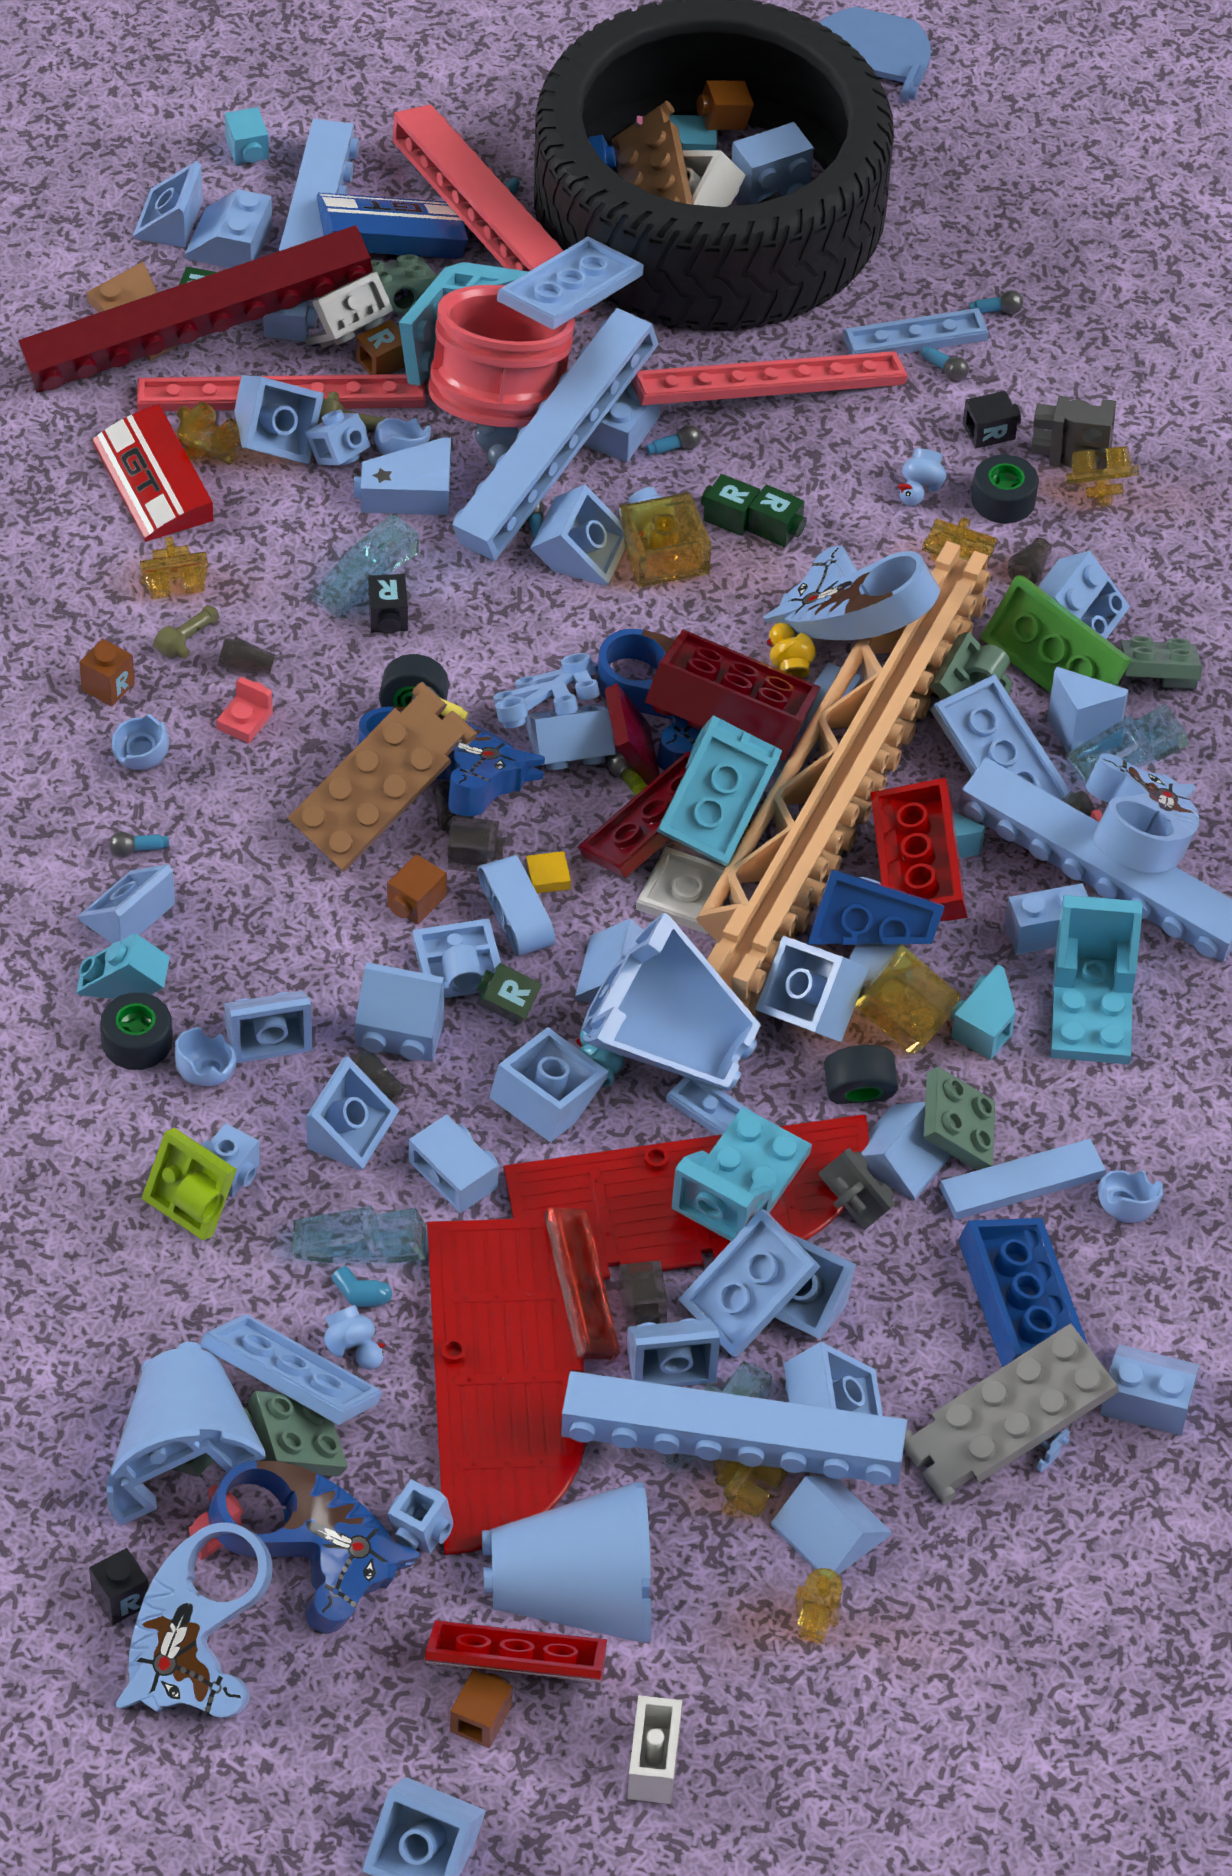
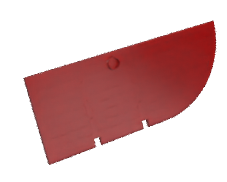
(632, 1195)
(499, 1374)

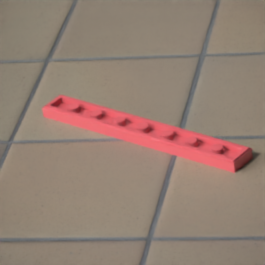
(768, 378)
(222, 392)

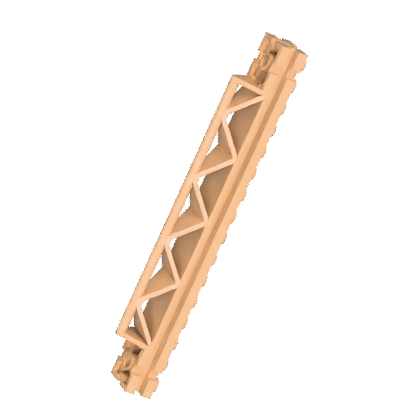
(838, 784)

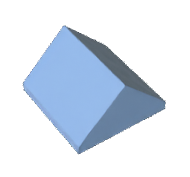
(172, 208)
(1083, 707)
(131, 903)
(602, 954)
(349, 1117)
(900, 1153)
(823, 1295)
(828, 1524)

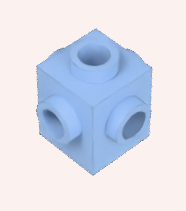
(338, 438)
(238, 1151)
(420, 1517)

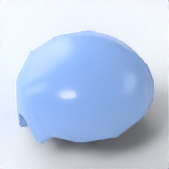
(396, 435)
(140, 743)
(204, 1059)
(1129, 1196)

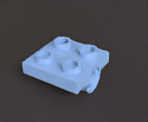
(457, 953)

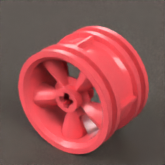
(494, 360)

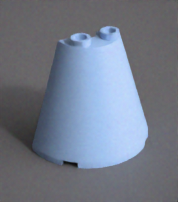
(672, 1010)
(176, 1415)
(577, 1564)

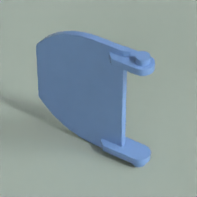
(889, 43)

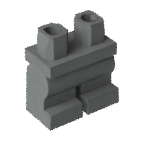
(1074, 428)

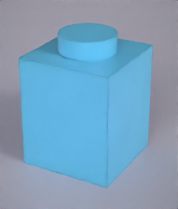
(246, 136)

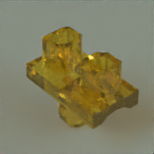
(204, 436)
(1085, 470)
(958, 534)
(173, 564)
(741, 1490)
(819, 1604)

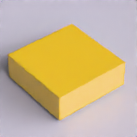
(548, 872)

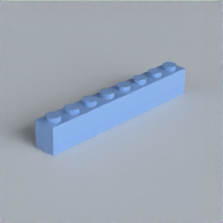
(323, 170)
(555, 434)
(1065, 838)
(733, 1428)

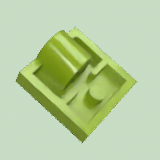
(189, 1183)

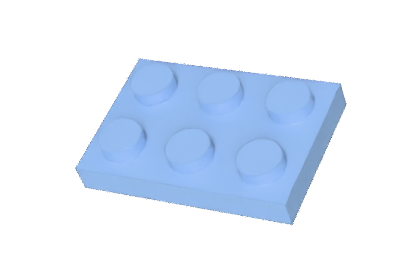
(750, 1282)

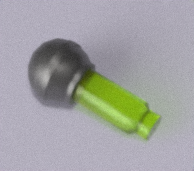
(620, 767)

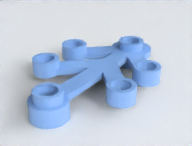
(575, 669)

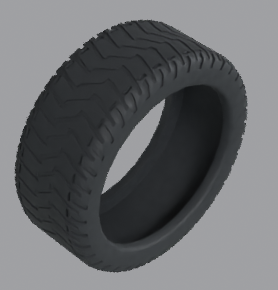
(711, 261)

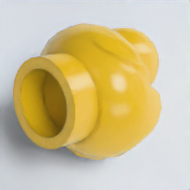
(791, 652)

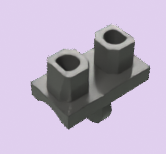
(857, 1188)

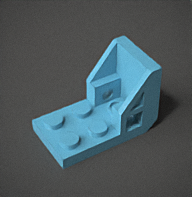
(419, 323)
(719, 790)
(1095, 979)
(740, 1174)

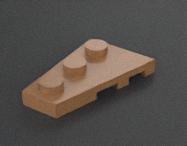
(122, 289)

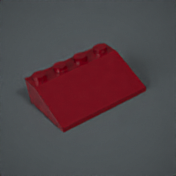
(710, 680)

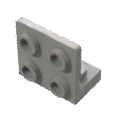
(350, 309)

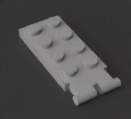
(1010, 1412)

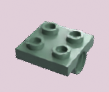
(406, 273)
(1172, 661)
(969, 664)
(959, 1119)
(296, 1434)

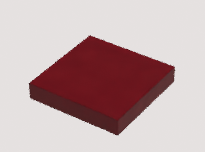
(632, 734)

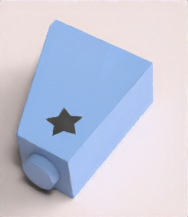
(407, 480)

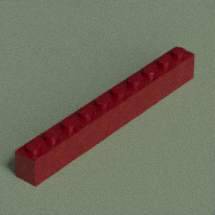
(195, 309)

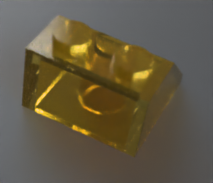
(665, 539)
(907, 1000)

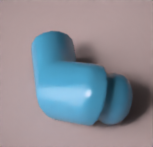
(361, 1292)

